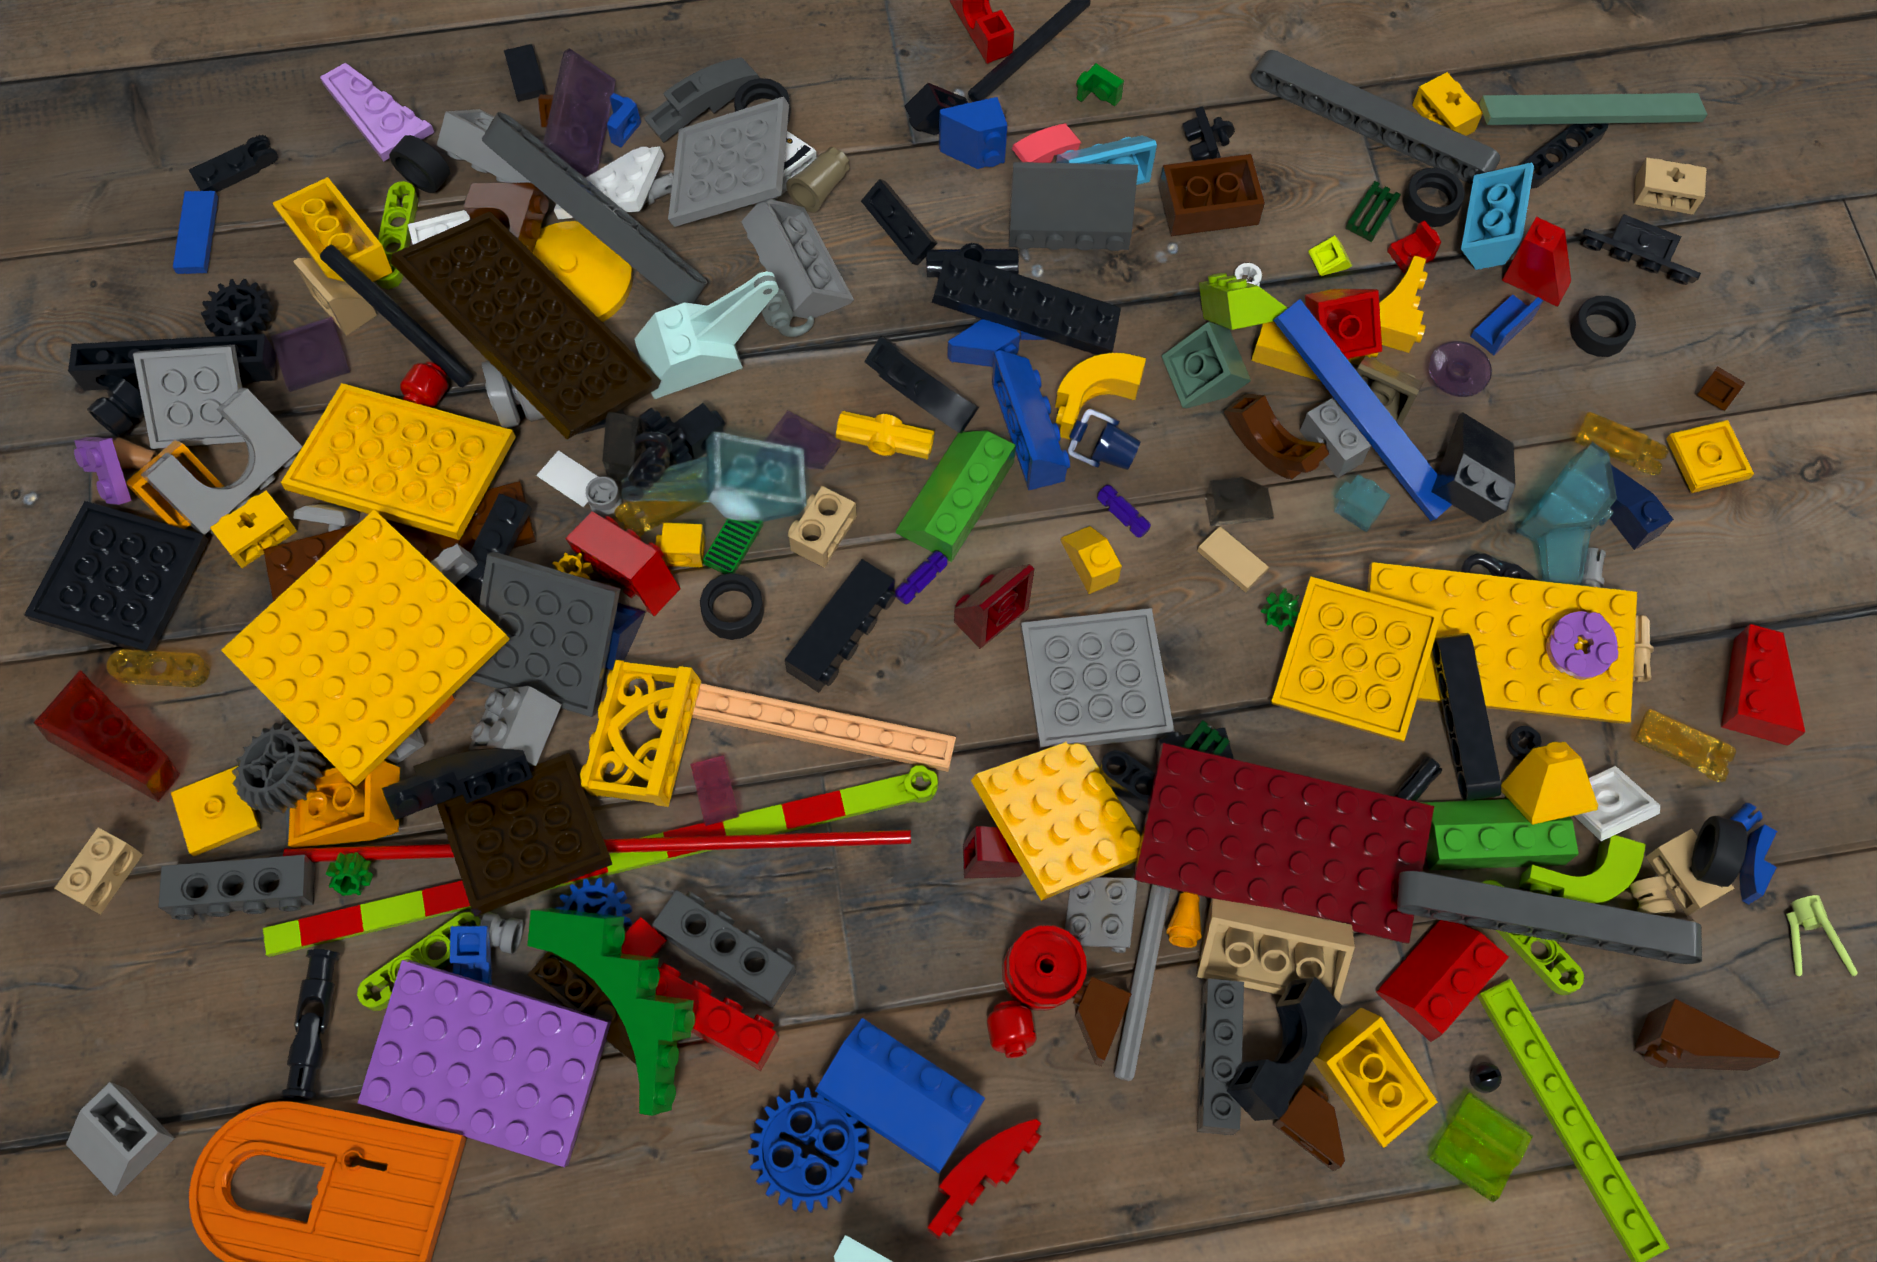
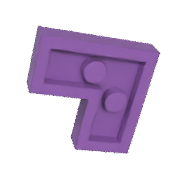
(100, 456)

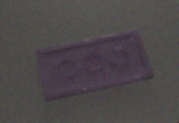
(579, 113)

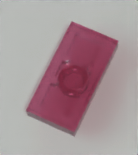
(714, 790)

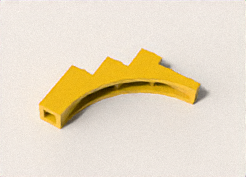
(1398, 318)

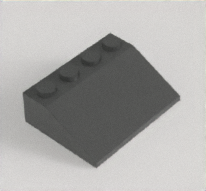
(1072, 205)

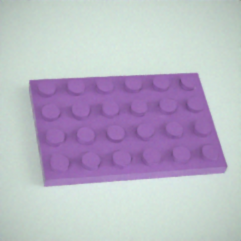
(484, 1062)

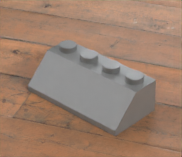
(462, 139)
(797, 258)

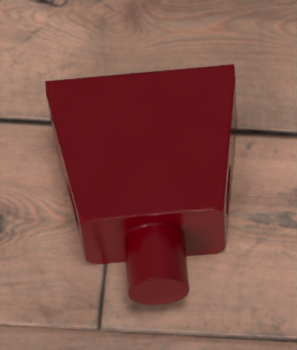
(989, 855)

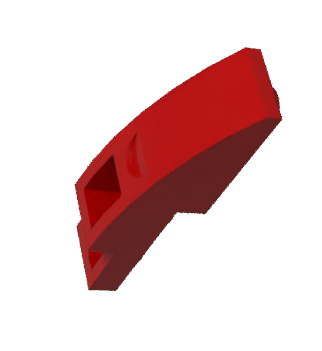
(990, 1161)

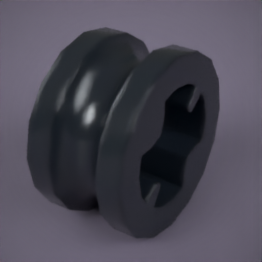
(1523, 731)

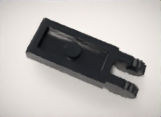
(234, 165)

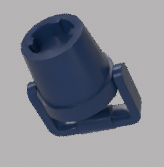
(1112, 447)

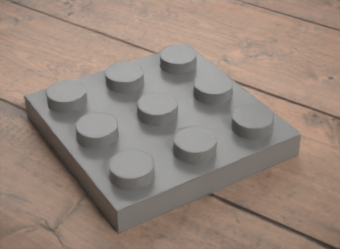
(184, 390)

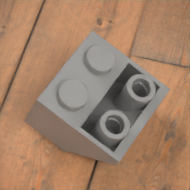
(516, 720)
(117, 1137)

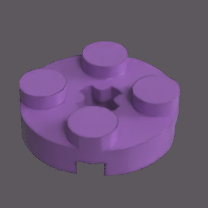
(1601, 649)

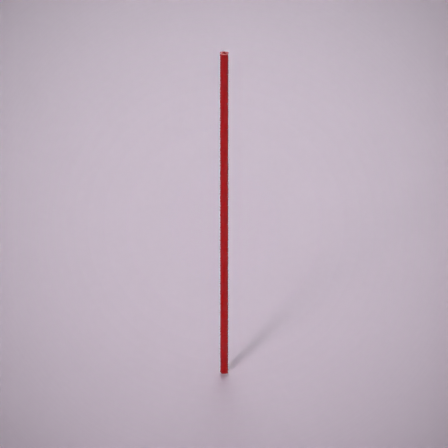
(637, 845)

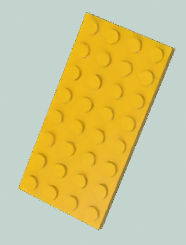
(1510, 634)

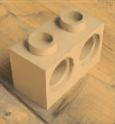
(829, 528)
(99, 871)

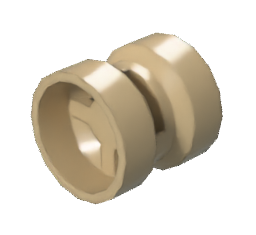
(1652, 896)

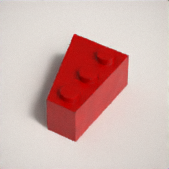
(625, 559)
(1762, 688)

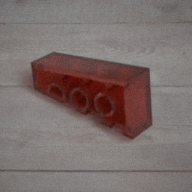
(104, 736)

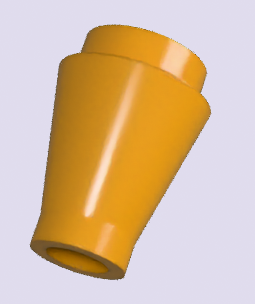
(1185, 923)

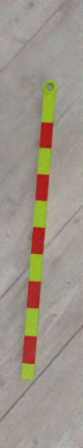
(453, 897)

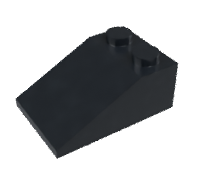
(1477, 470)

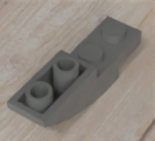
(704, 89)

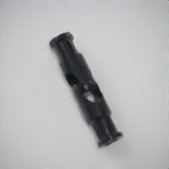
(306, 1050)

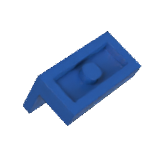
(1505, 323)

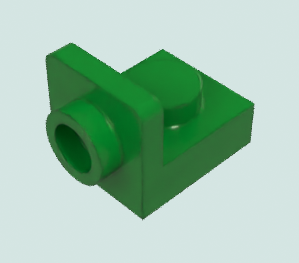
(1101, 83)

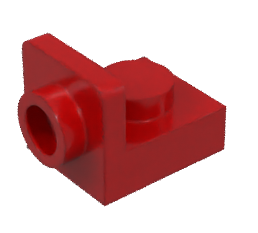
(1422, 243)

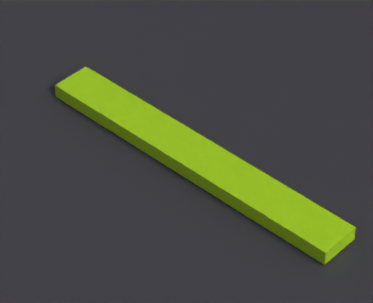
(1573, 1123)

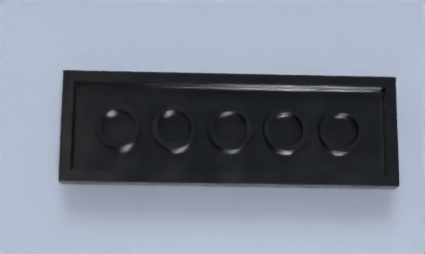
(1026, 304)

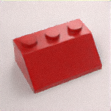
(1442, 977)

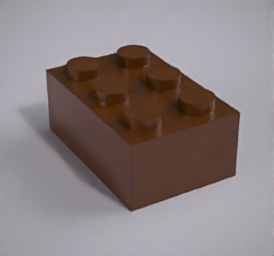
(1211, 194)

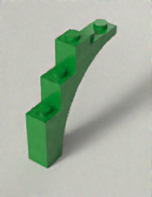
(630, 983)

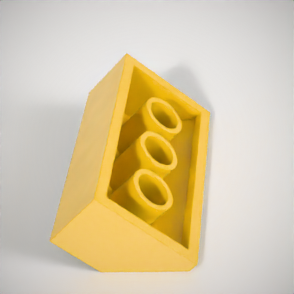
(324, 218)

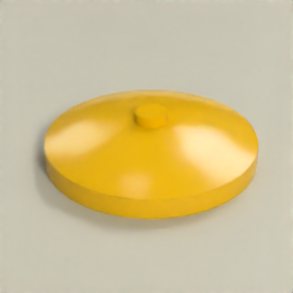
(585, 267)

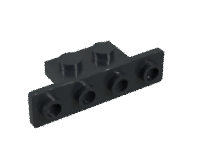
(1643, 244)

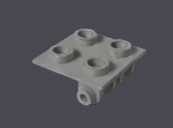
(1102, 912)

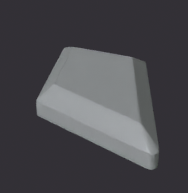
(327, 513)

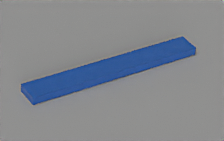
(1362, 407)

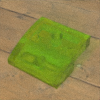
(1481, 1147)

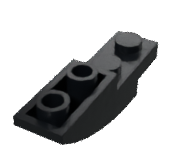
(921, 385)
(465, 774)

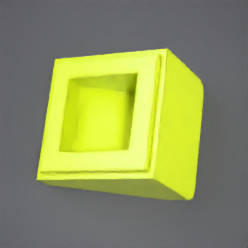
(1330, 257)

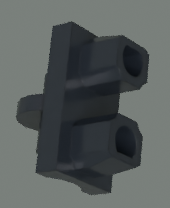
(1200, 127)

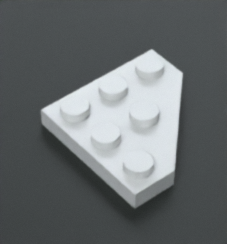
(626, 179)

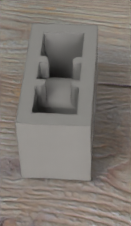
(1341, 437)

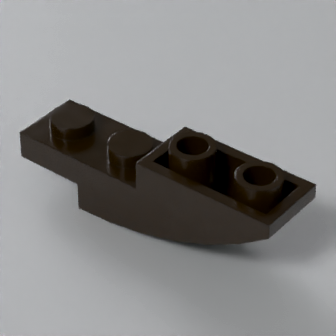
(581, 993)

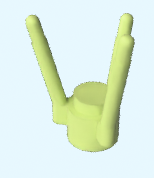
(1812, 915)

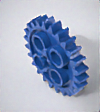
(791, 1180)

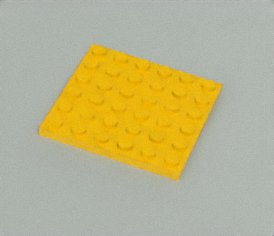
(365, 647)

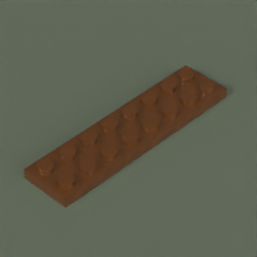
(291, 560)

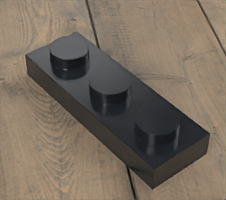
(898, 222)

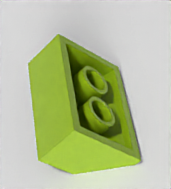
(1237, 303)

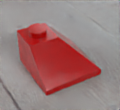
(1349, 319)

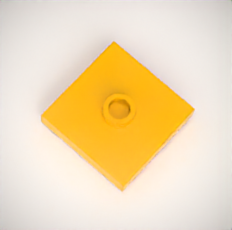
(1709, 456)
(213, 813)

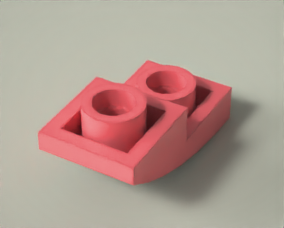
(1046, 143)

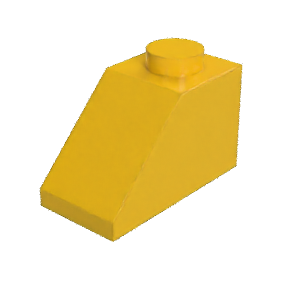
(1092, 558)

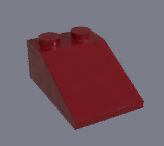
(995, 604)

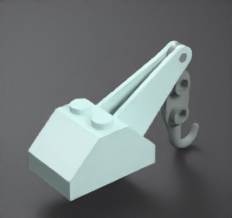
(698, 341)

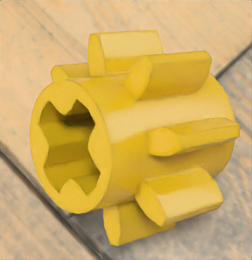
(571, 564)

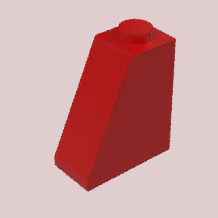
(1542, 263)

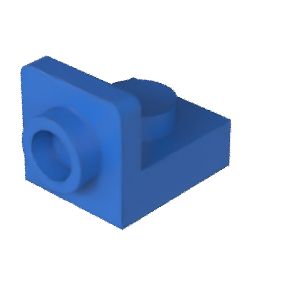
(623, 120)

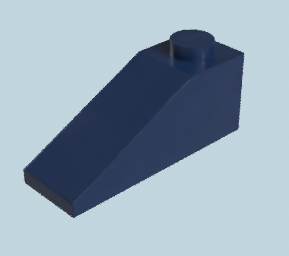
(1637, 511)

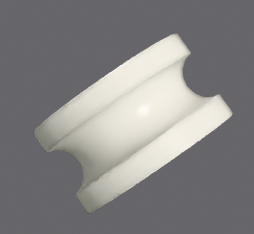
(1251, 271)

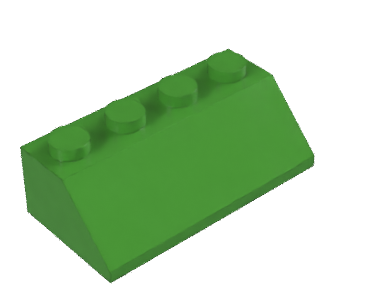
(958, 492)
(1495, 836)

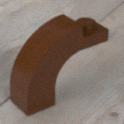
(1270, 441)

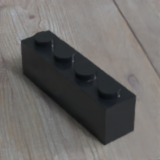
(840, 626)

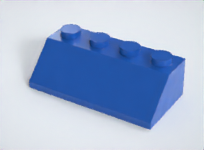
(1028, 420)
(900, 1095)

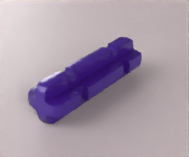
(1123, 511)
(921, 577)

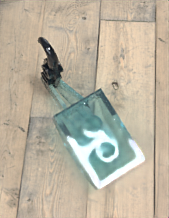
(738, 475)
(1563, 520)

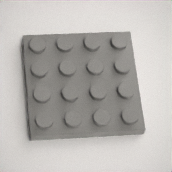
(729, 162)
(1096, 679)

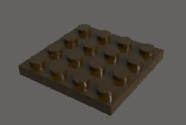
(524, 837)

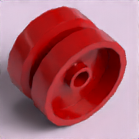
(1054, 950)

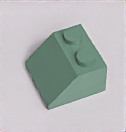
(1206, 366)

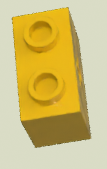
(1448, 105)
(253, 528)

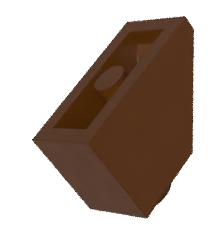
(1100, 1015)
(1313, 1126)

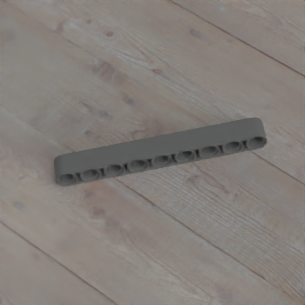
(1373, 116)
(593, 209)
(1549, 917)

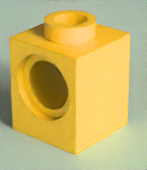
(682, 544)

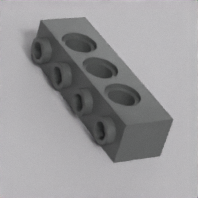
(182, 881)
(764, 985)
(1219, 1055)

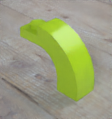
(1614, 871)

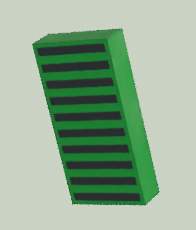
(732, 545)

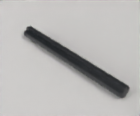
(1027, 49)
(396, 315)

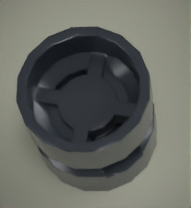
(118, 409)

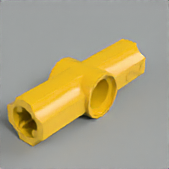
(885, 434)

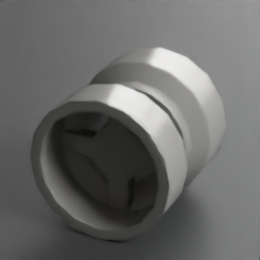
(603, 490)
(502, 932)

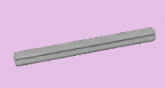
(1142, 983)

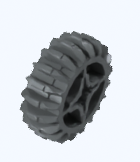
(285, 773)

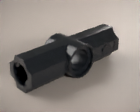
(1000, 258)

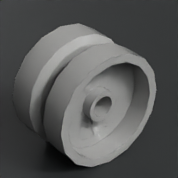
(506, 397)

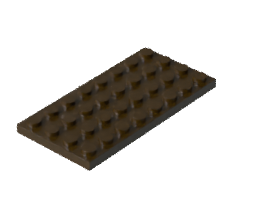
(526, 323)

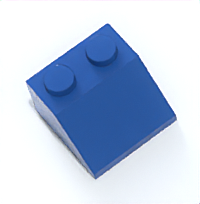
(974, 133)

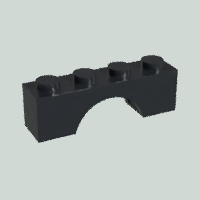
(1306, 1018)

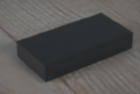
(524, 72)

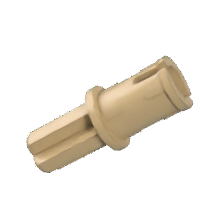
(1642, 650)

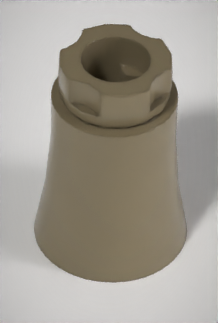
(818, 179)

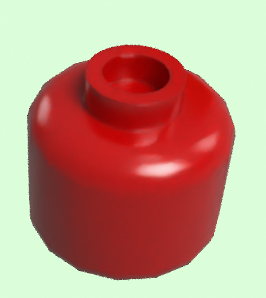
(424, 384)
(1011, 1029)

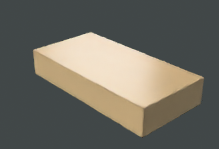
(1232, 559)

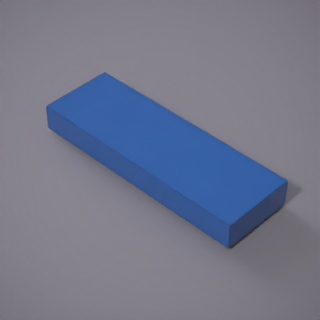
(195, 232)

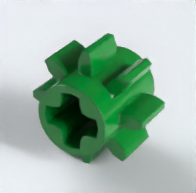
(1275, 611)
(349, 874)

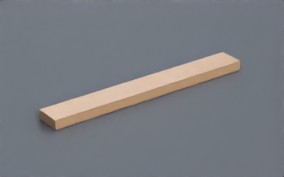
(824, 727)

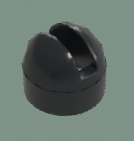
(1488, 1085)

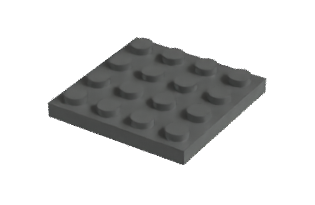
(555, 630)

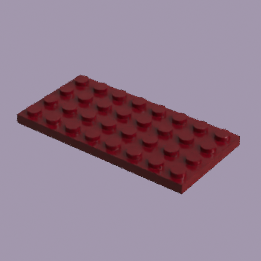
(1281, 841)

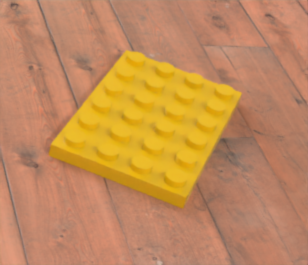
(399, 460)

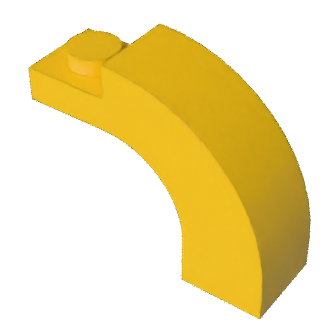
(1096, 376)

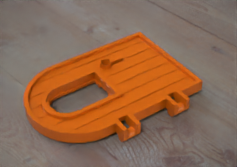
(357, 1209)

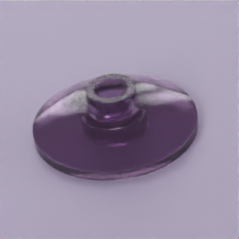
(1464, 359)

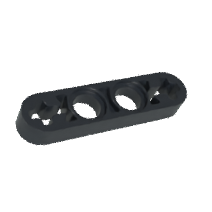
(1564, 151)

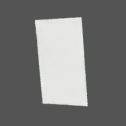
(567, 477)

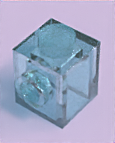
(1361, 502)

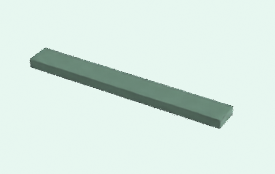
(1592, 108)

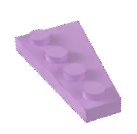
(373, 111)

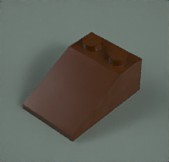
(1690, 1039)

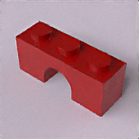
(987, 29)

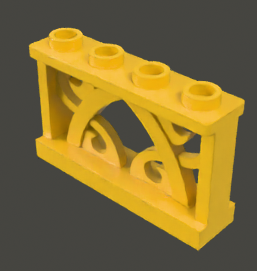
(613, 718)

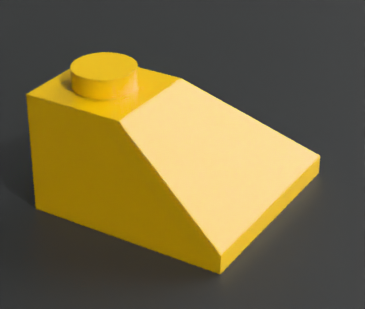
(1550, 784)

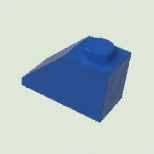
(979, 342)

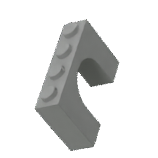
(268, 450)

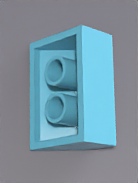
(1129, 150)
(1496, 215)

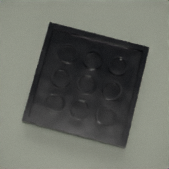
(117, 577)

